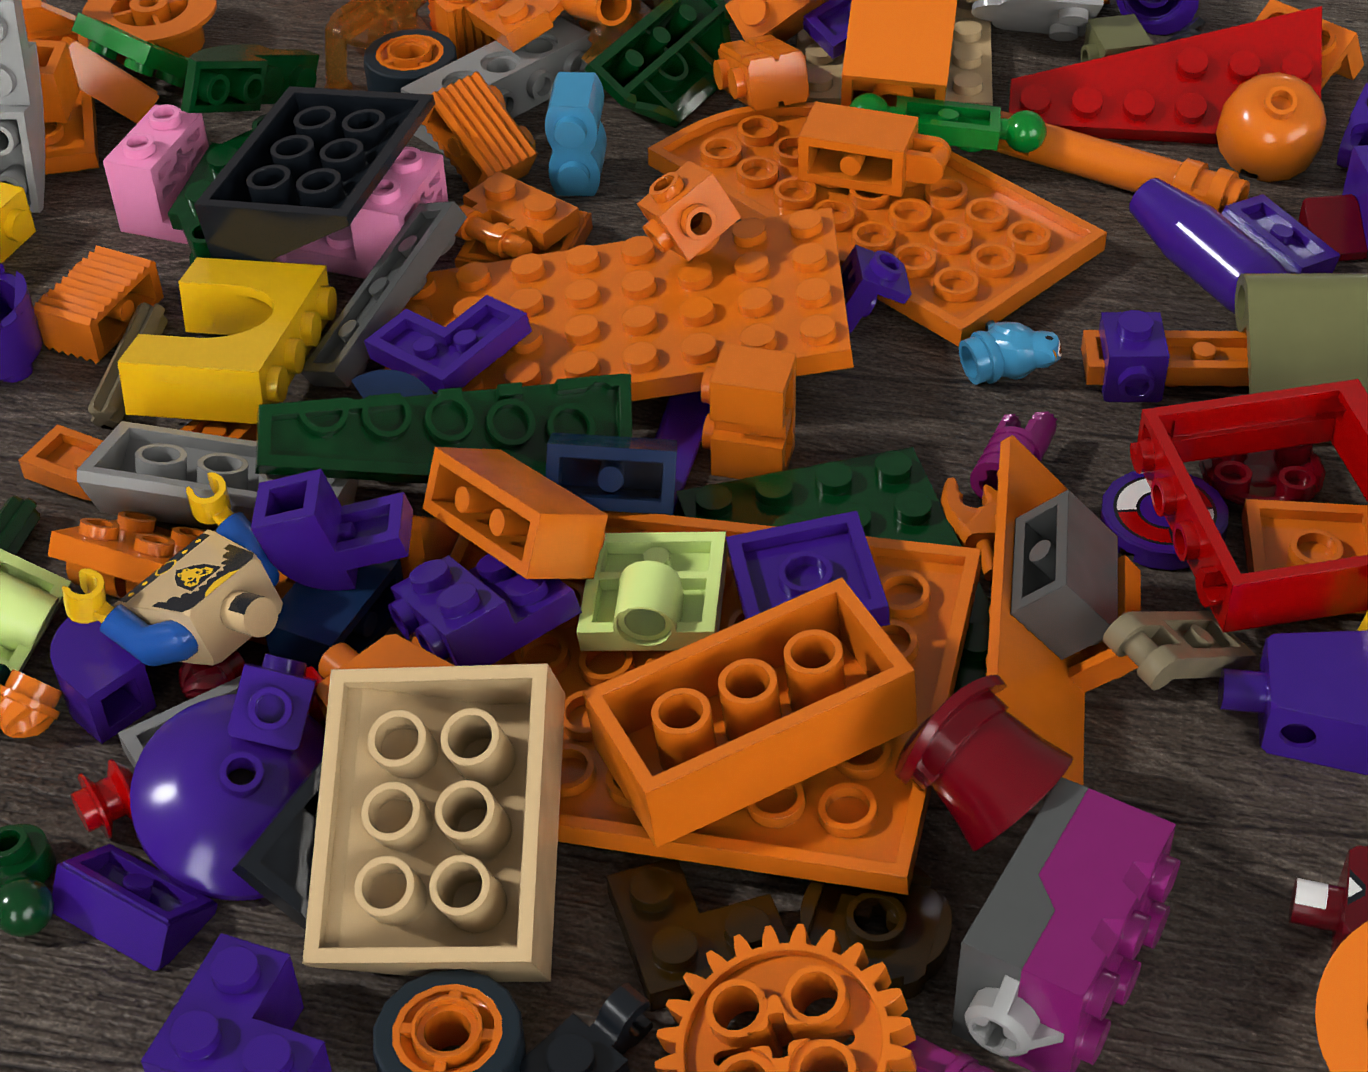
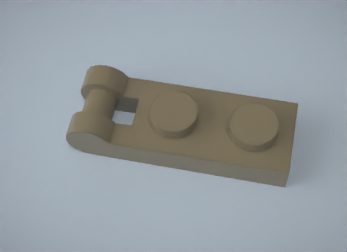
(1176, 645)

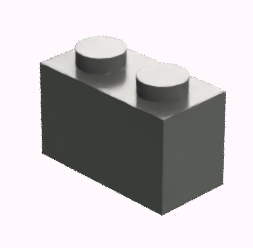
(1064, 575)

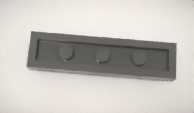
(384, 293)

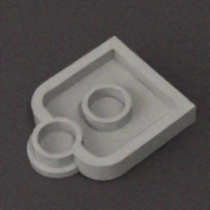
(1059, 18)

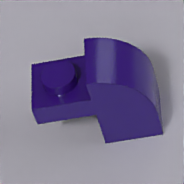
(321, 541)
(99, 680)

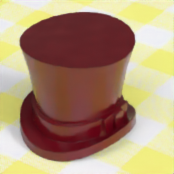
(981, 761)

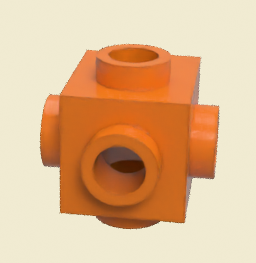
(687, 211)

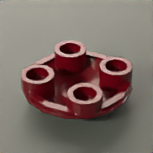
(1266, 475)

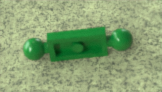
(965, 124)

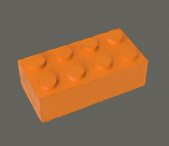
(751, 710)

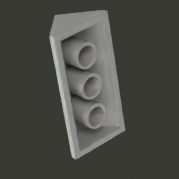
(151, 466)

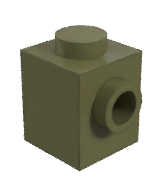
(1113, 36)

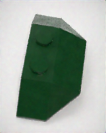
(666, 60)

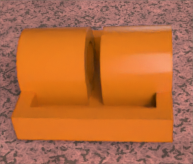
(119, 549)

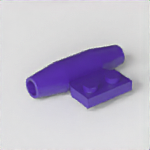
(1221, 246)

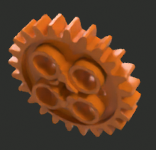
(780, 985)

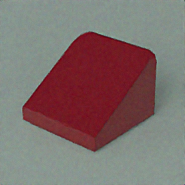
(1336, 223)

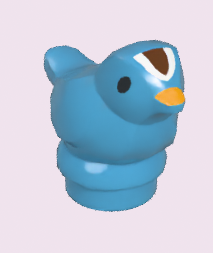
(1007, 351)

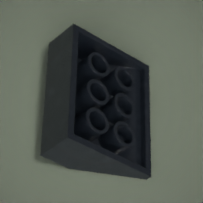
(306, 169)

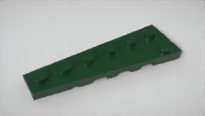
(397, 435)

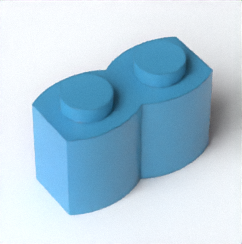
(576, 133)

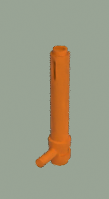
(1130, 167)

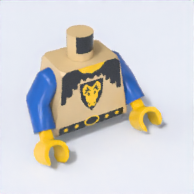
(198, 601)

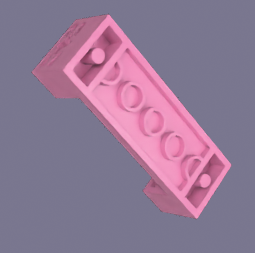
(167, 145)

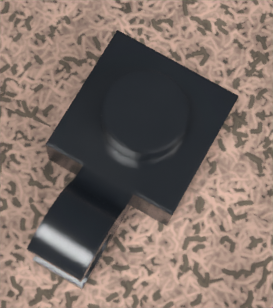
(598, 1047)

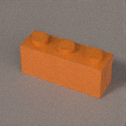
(515, 513)

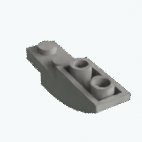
(21, 108)

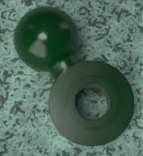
(24, 867)

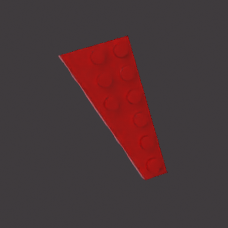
(1173, 86)

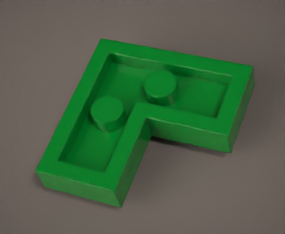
(139, 54)

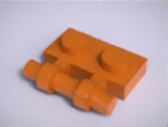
(515, 216)

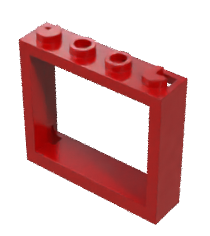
(1244, 426)

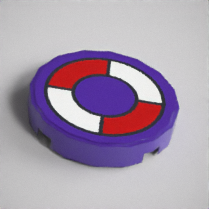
(1140, 531)

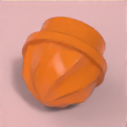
(27, 706)

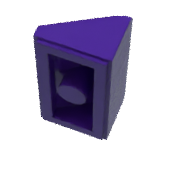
(129, 905)

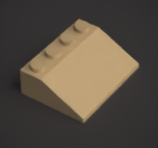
(438, 822)

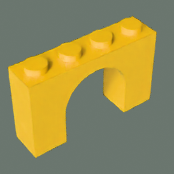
(271, 322)

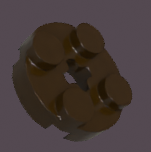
(917, 926)

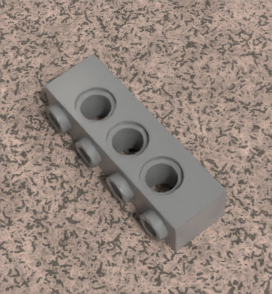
(521, 76)

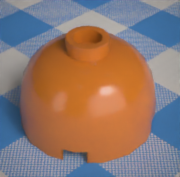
(1272, 127)

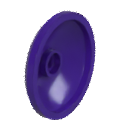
(191, 813)

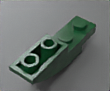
(244, 77)

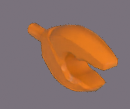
(972, 525)

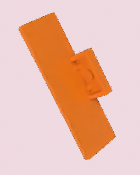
(1042, 687)

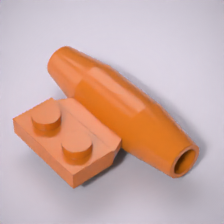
(522, 21)

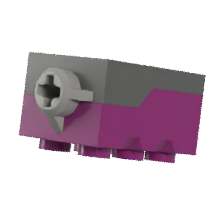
(1065, 930)

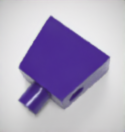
(1307, 697)

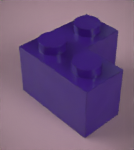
(238, 1017)

